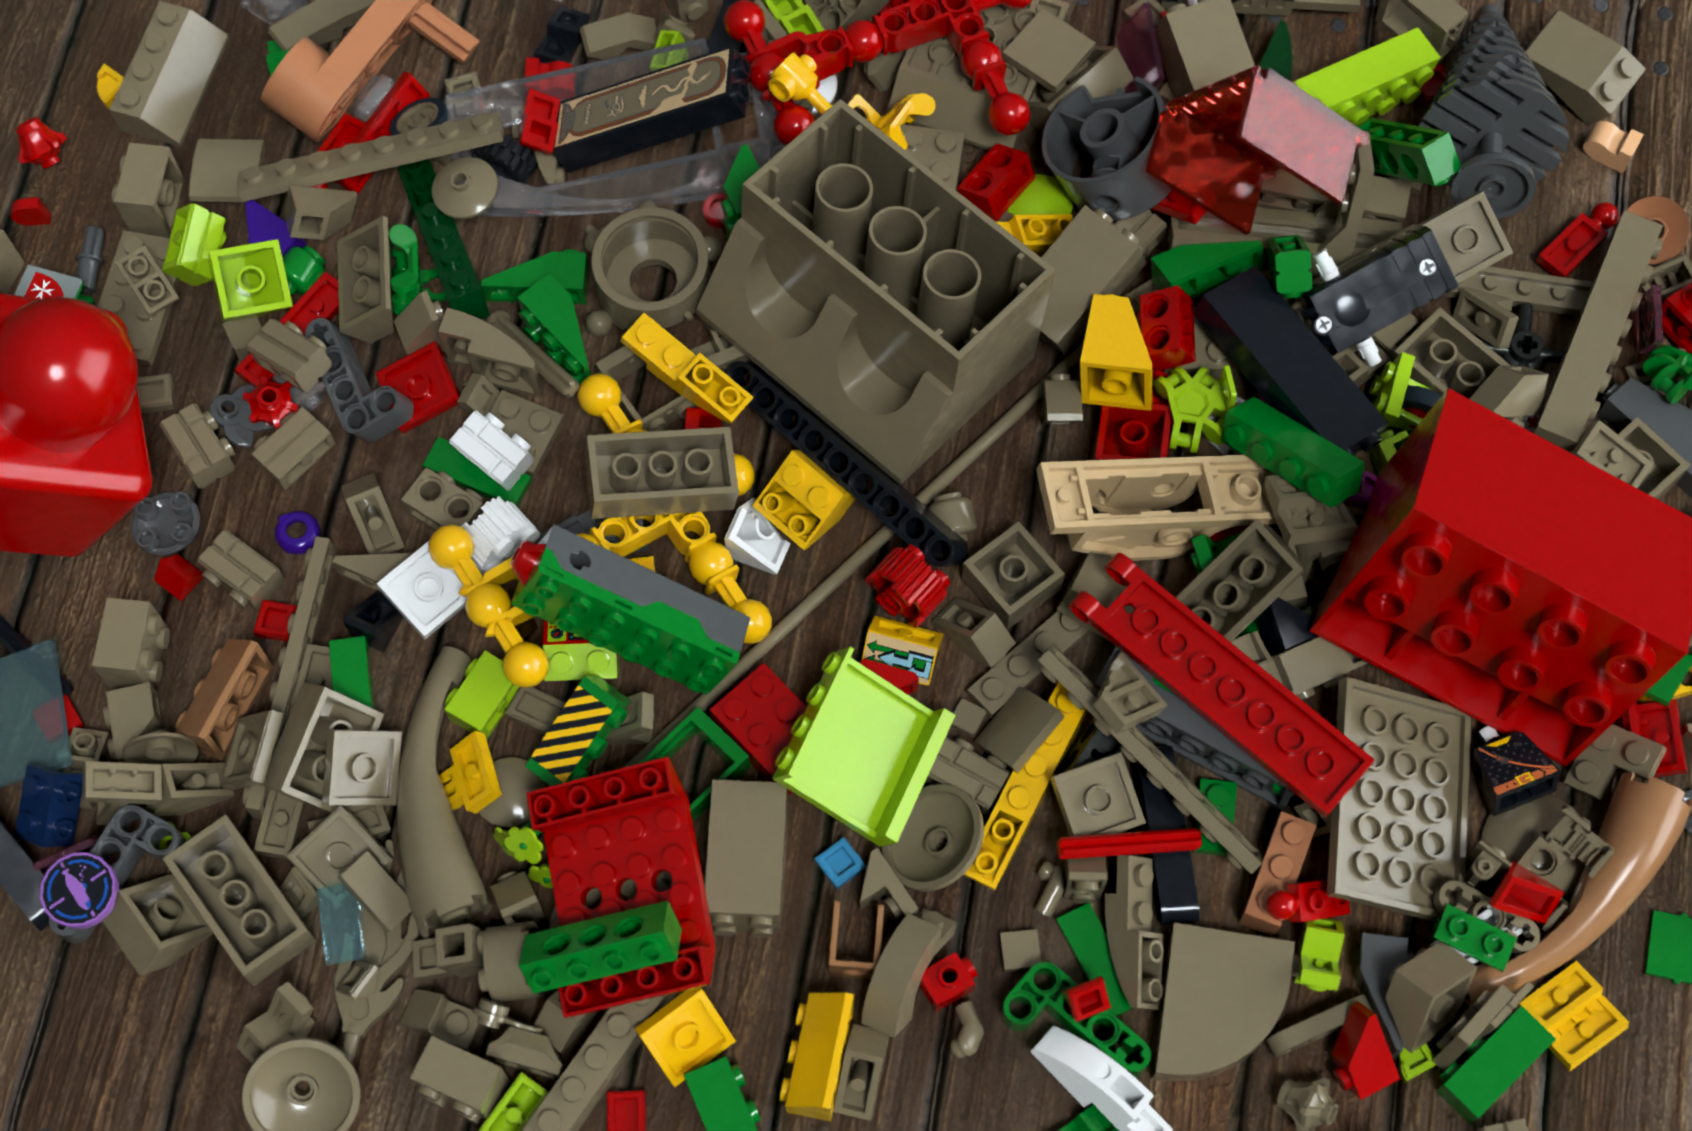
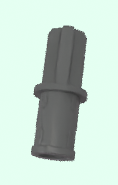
(89, 258)

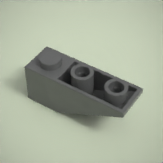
(1374, 961)

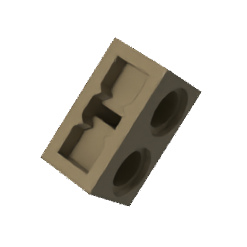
(442, 509)

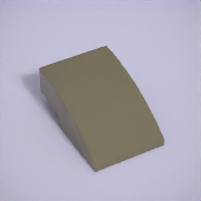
(489, 352)

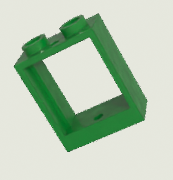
(716, 739)

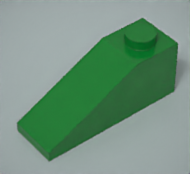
(1204, 266)
(568, 267)

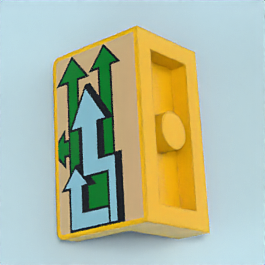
(903, 647)

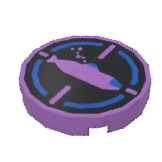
(79, 890)

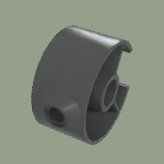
(1117, 144)

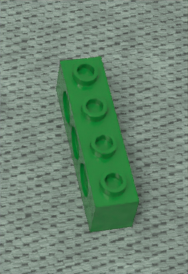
(1411, 151)
(600, 947)

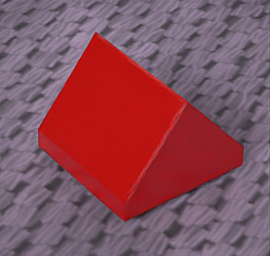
(177, 576)
(1087, 999)

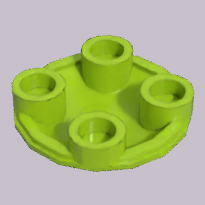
(1042, 197)

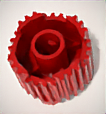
(908, 585)

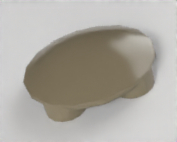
(514, 781)

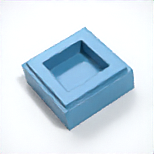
(840, 863)

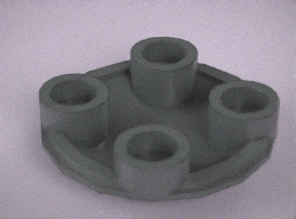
(165, 523)

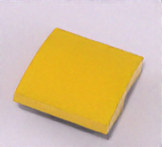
(1575, 1015)

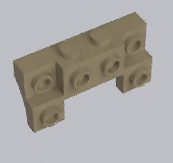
(1302, 665)

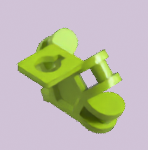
(1194, 401)

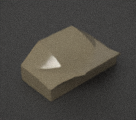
(527, 1053)

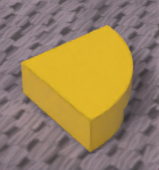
(108, 84)

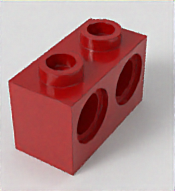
(998, 180)
(1169, 319)

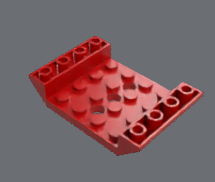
(616, 831)

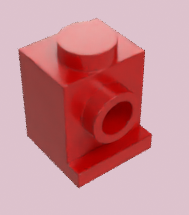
(942, 993)

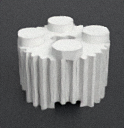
(499, 533)

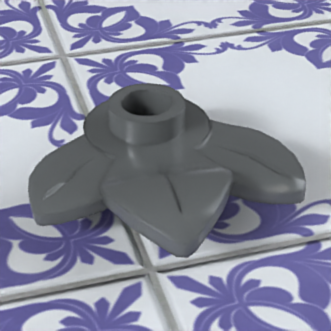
(237, 424)

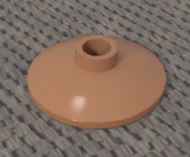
(1674, 221)

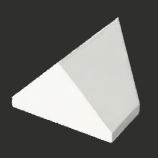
(755, 540)

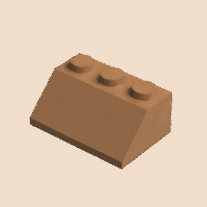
(225, 695)

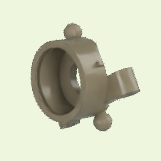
(645, 239)

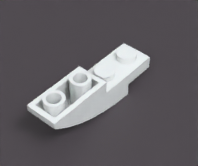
(1098, 1079)

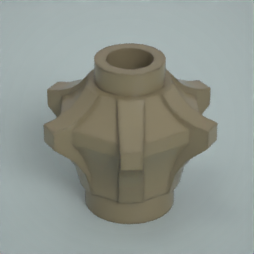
(1307, 1103)

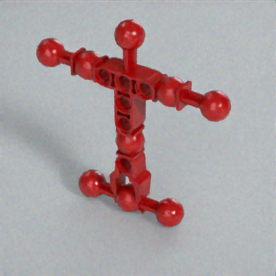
(864, 40)

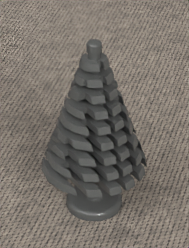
(1497, 118)

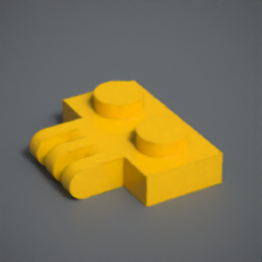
(472, 776)

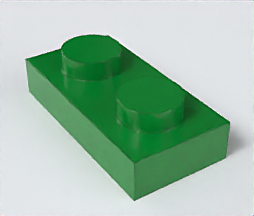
(1223, 796)

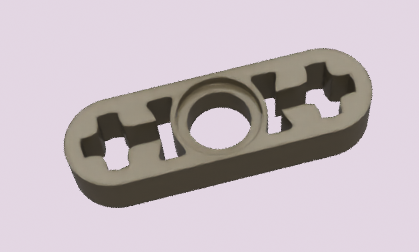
(1466, 894)
(1312, 1028)

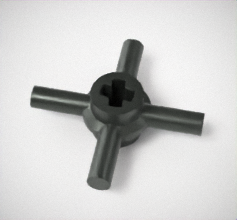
(1528, 342)

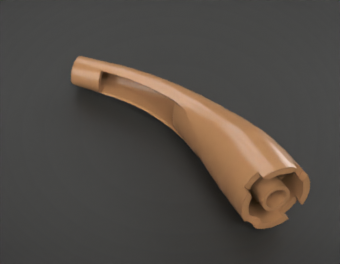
(1642, 829)

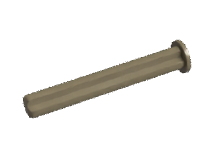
(545, 364)

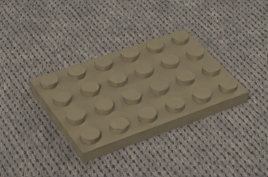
(1408, 814)

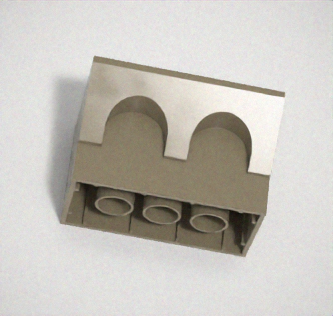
(875, 291)

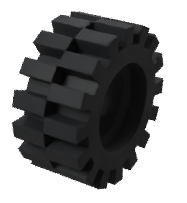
(508, 159)

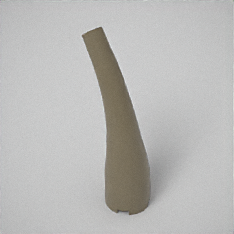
(433, 853)

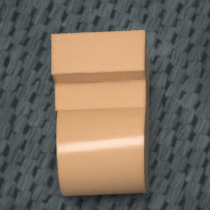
(1611, 145)

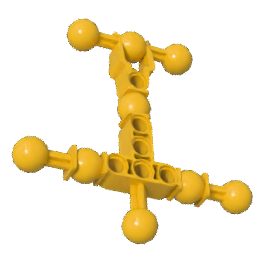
(708, 561)

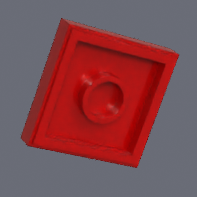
(425, 380)

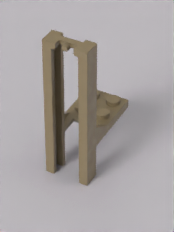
(1331, 227)

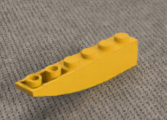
(1024, 796)

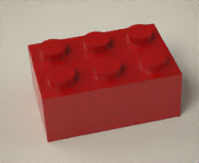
(759, 718)

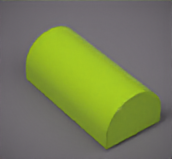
(516, 1106)

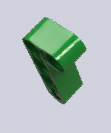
(1052, 1002)

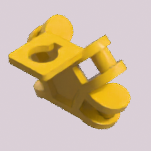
(901, 112)

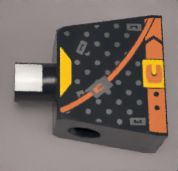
(1511, 770)

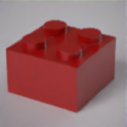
(1134, 433)

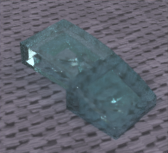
(340, 925)

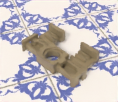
(1571, 840)

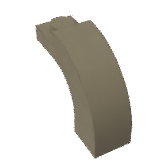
(901, 968)

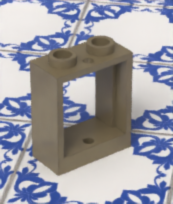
(1443, 15)
(623, 363)

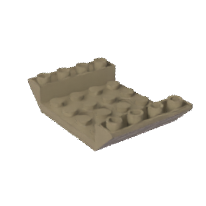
(937, 71)

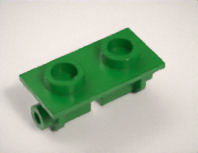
(1474, 937)

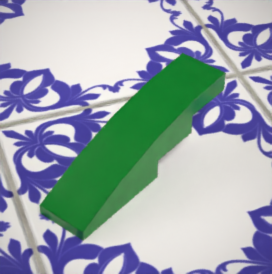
(351, 669)

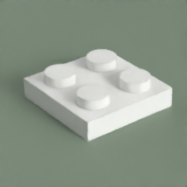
(423, 592)

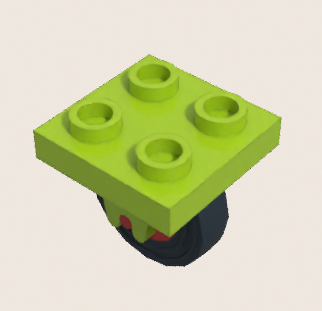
(1400, 398)

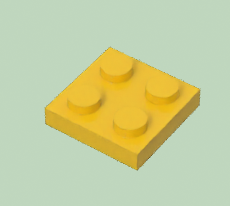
(685, 1034)

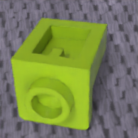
(1385, 449)

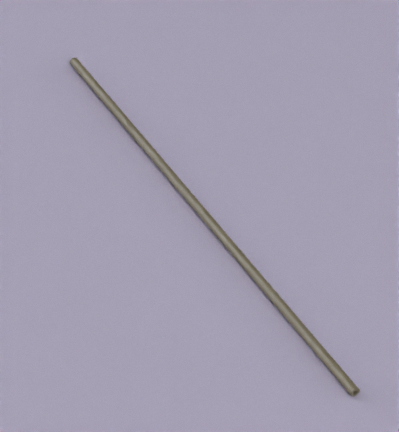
(863, 553)

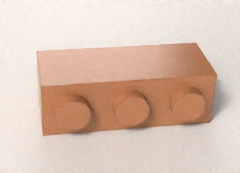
(1280, 866)

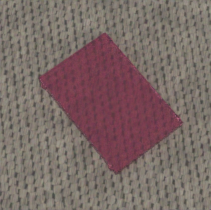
(1140, 48)

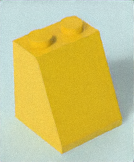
(1115, 357)

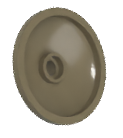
(938, 817)
(1519, 827)
(276, 1104)

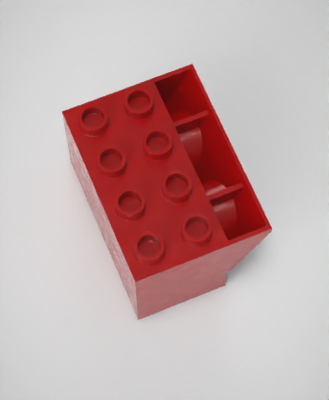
(1513, 580)

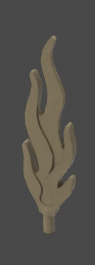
(390, 955)

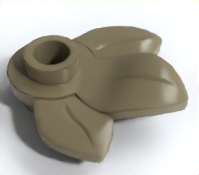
(494, 1013)

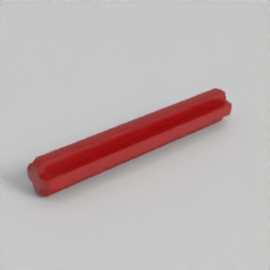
(1129, 843)

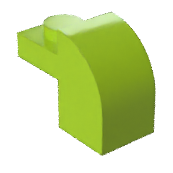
(1319, 954)

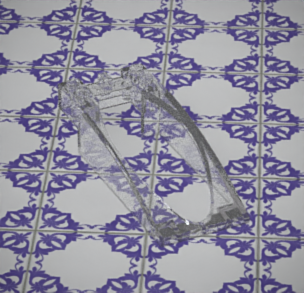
(663, 182)

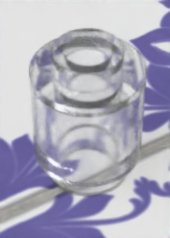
(371, 96)

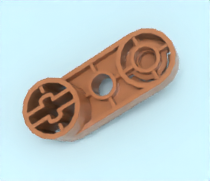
(319, 87)

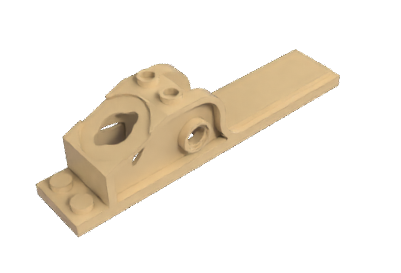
(1134, 489)

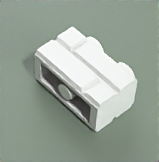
(493, 450)

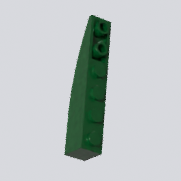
(443, 242)

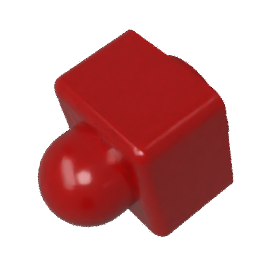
(67, 425)

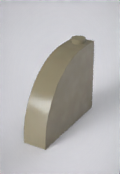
(1218, 999)

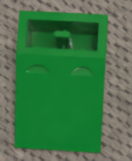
(552, 322)

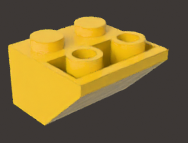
(803, 500)

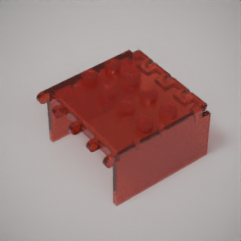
(1240, 131)

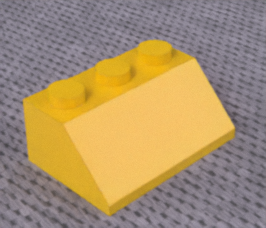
(818, 1055)

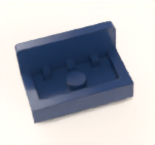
(48, 806)

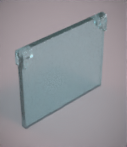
(32, 713)

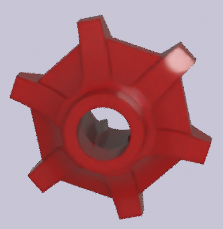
(38, 143)
(270, 402)

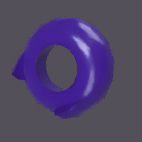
(299, 545)

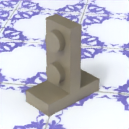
(119, 784)

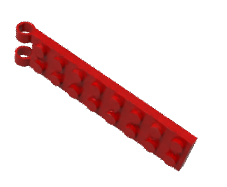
(1226, 687)

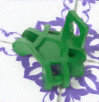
(408, 277)
(1663, 365)

